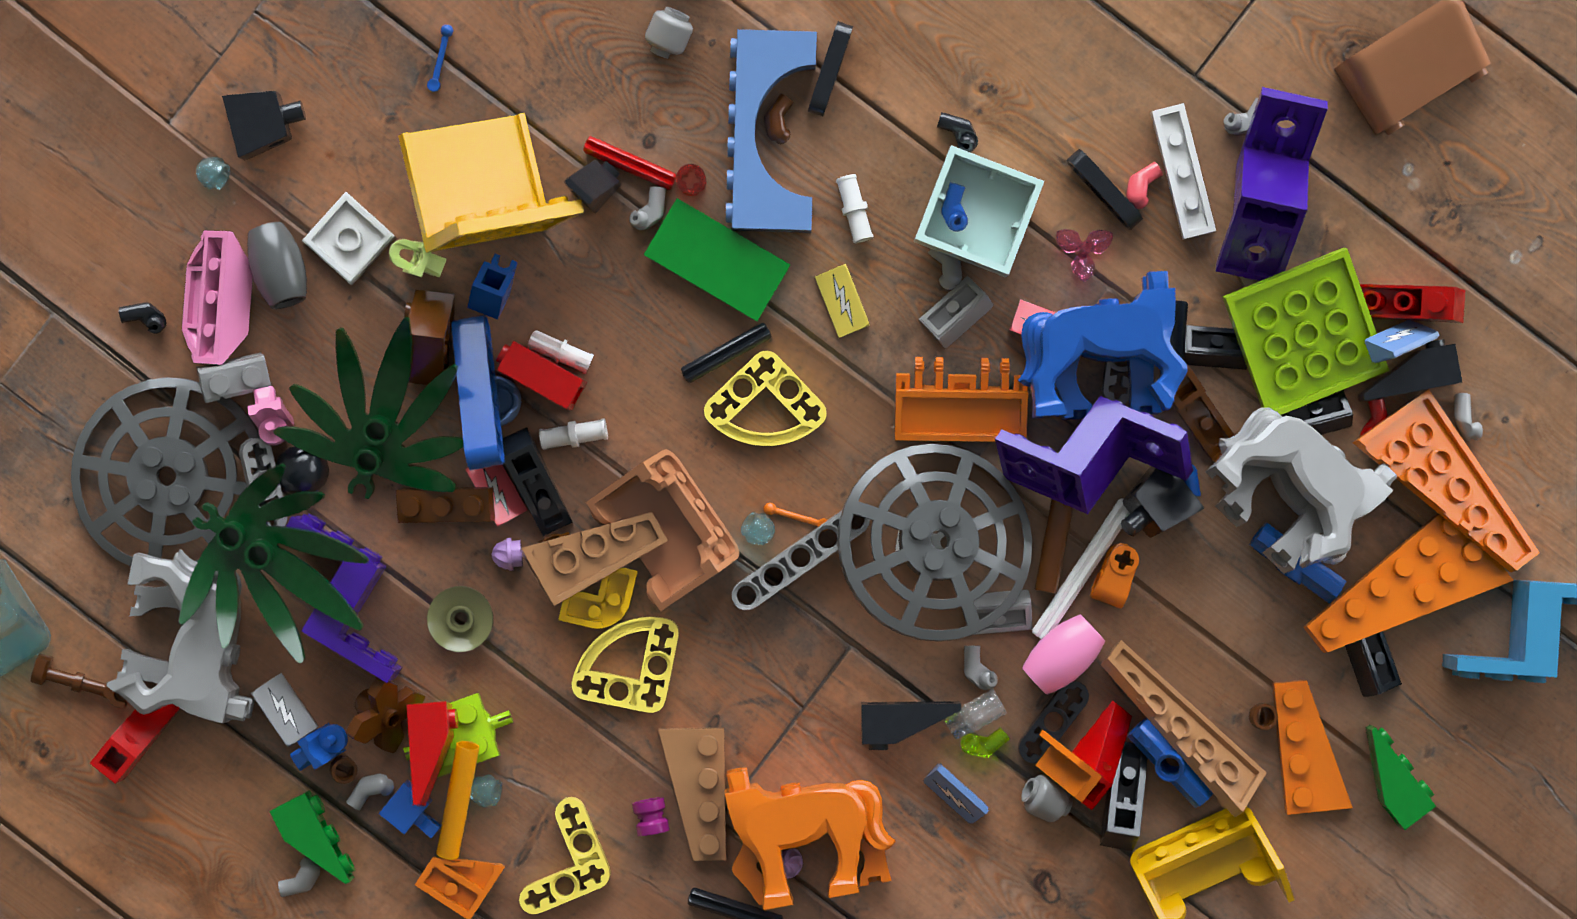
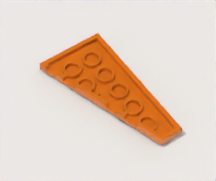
(1443, 472)
(1417, 578)

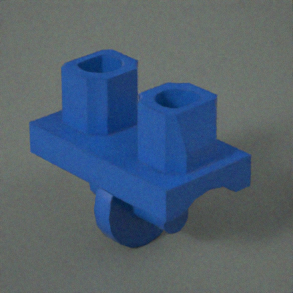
(320, 746)

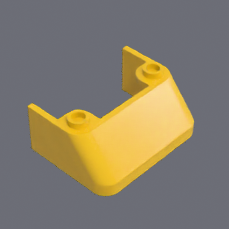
(1204, 857)

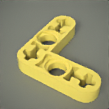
(582, 862)

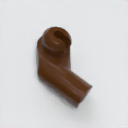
(775, 121)

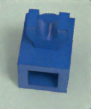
(492, 287)
(403, 814)

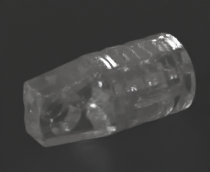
(976, 714)

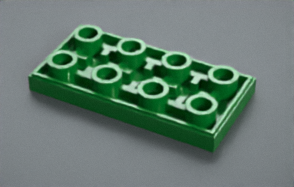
(717, 259)

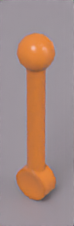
(770, 509)

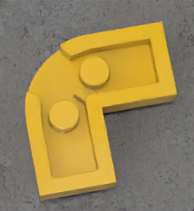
(606, 607)

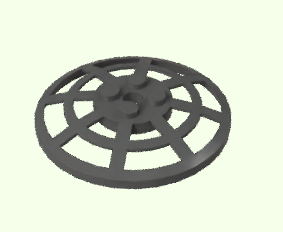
(151, 458)
(917, 547)

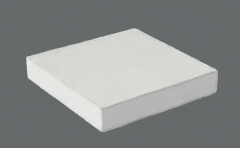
(348, 238)

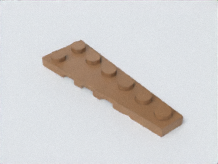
(1203, 746)

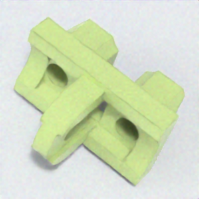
(421, 261)

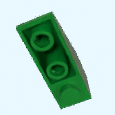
(1395, 785)
(307, 831)

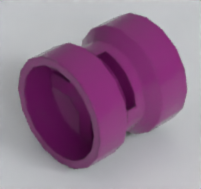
(650, 816)

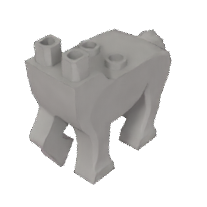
(1308, 477)
(198, 667)

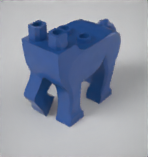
(1104, 333)

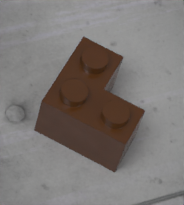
(431, 329)

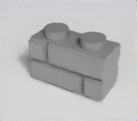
(233, 377)

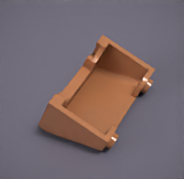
(1414, 65)
(695, 534)

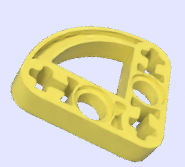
(772, 382)
(636, 687)

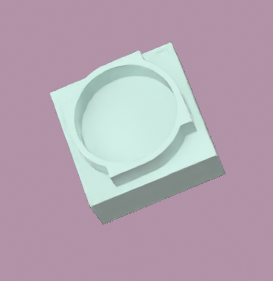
(996, 206)

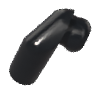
(962, 130)
(146, 313)

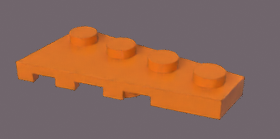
(1306, 758)

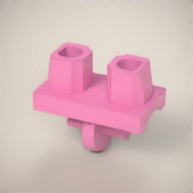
(269, 414)

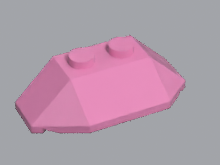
(216, 298)

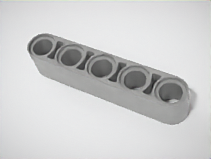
(789, 570)

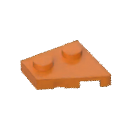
(459, 882)

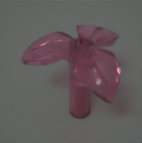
(1096, 242)

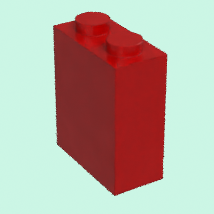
(540, 375)

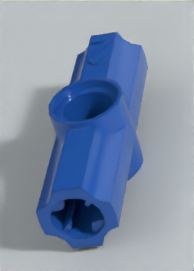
(1316, 577)
(1156, 749)

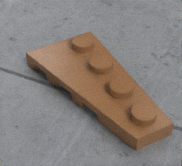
(582, 558)
(698, 779)

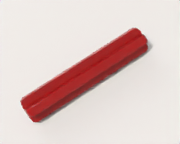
(629, 163)

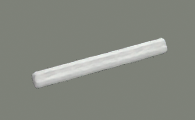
(1081, 571)

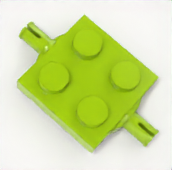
(473, 726)

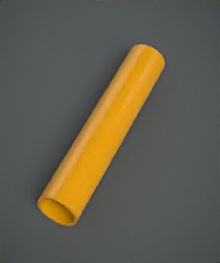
(457, 800)

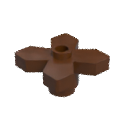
(380, 714)

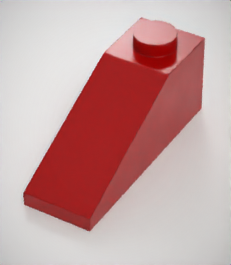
(429, 742)

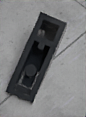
(594, 184)
(1422, 370)
(535, 482)
(894, 721)
(1125, 801)

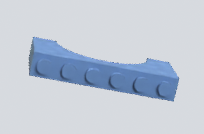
(761, 63)

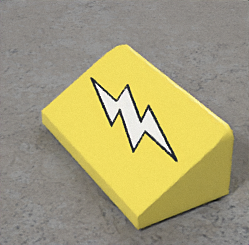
(842, 300)

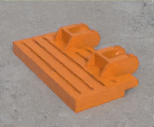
(960, 409)

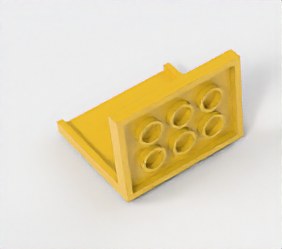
(479, 184)

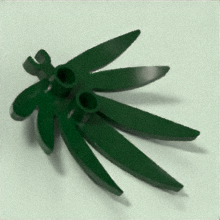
(376, 437)
(251, 545)

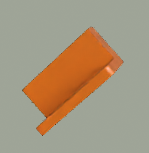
(1067, 769)

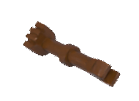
(42, 671)

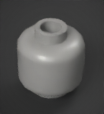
(668, 32)
(1046, 798)

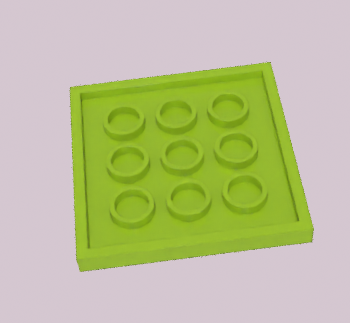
(1304, 332)

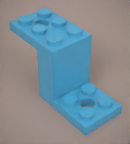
(1532, 636)

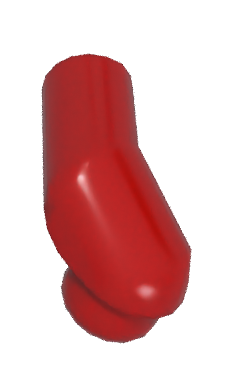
(1378, 413)

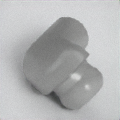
(1239, 123)
(652, 212)
(303, 881)

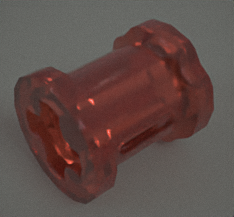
(684, 172)

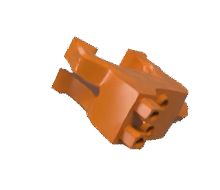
(797, 817)

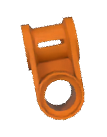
(1114, 582)

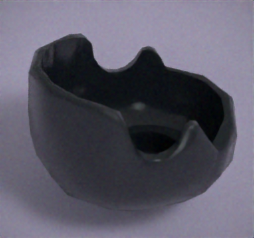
(303, 471)

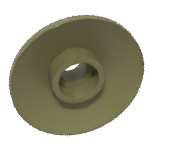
(443, 624)

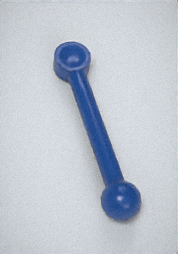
(434, 84)

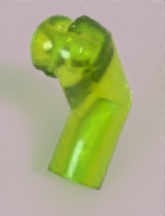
(983, 746)

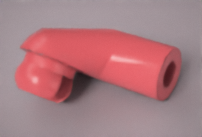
(1138, 185)

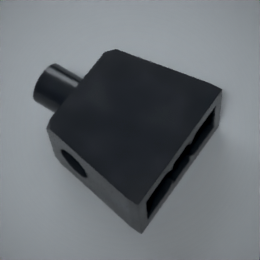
(260, 121)
(1158, 503)

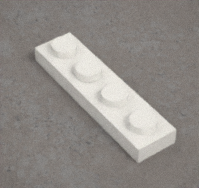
(1183, 171)

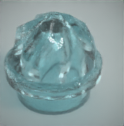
(213, 172)
(758, 528)
(486, 791)

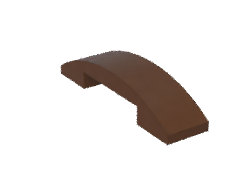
(1201, 415)

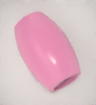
(1063, 654)

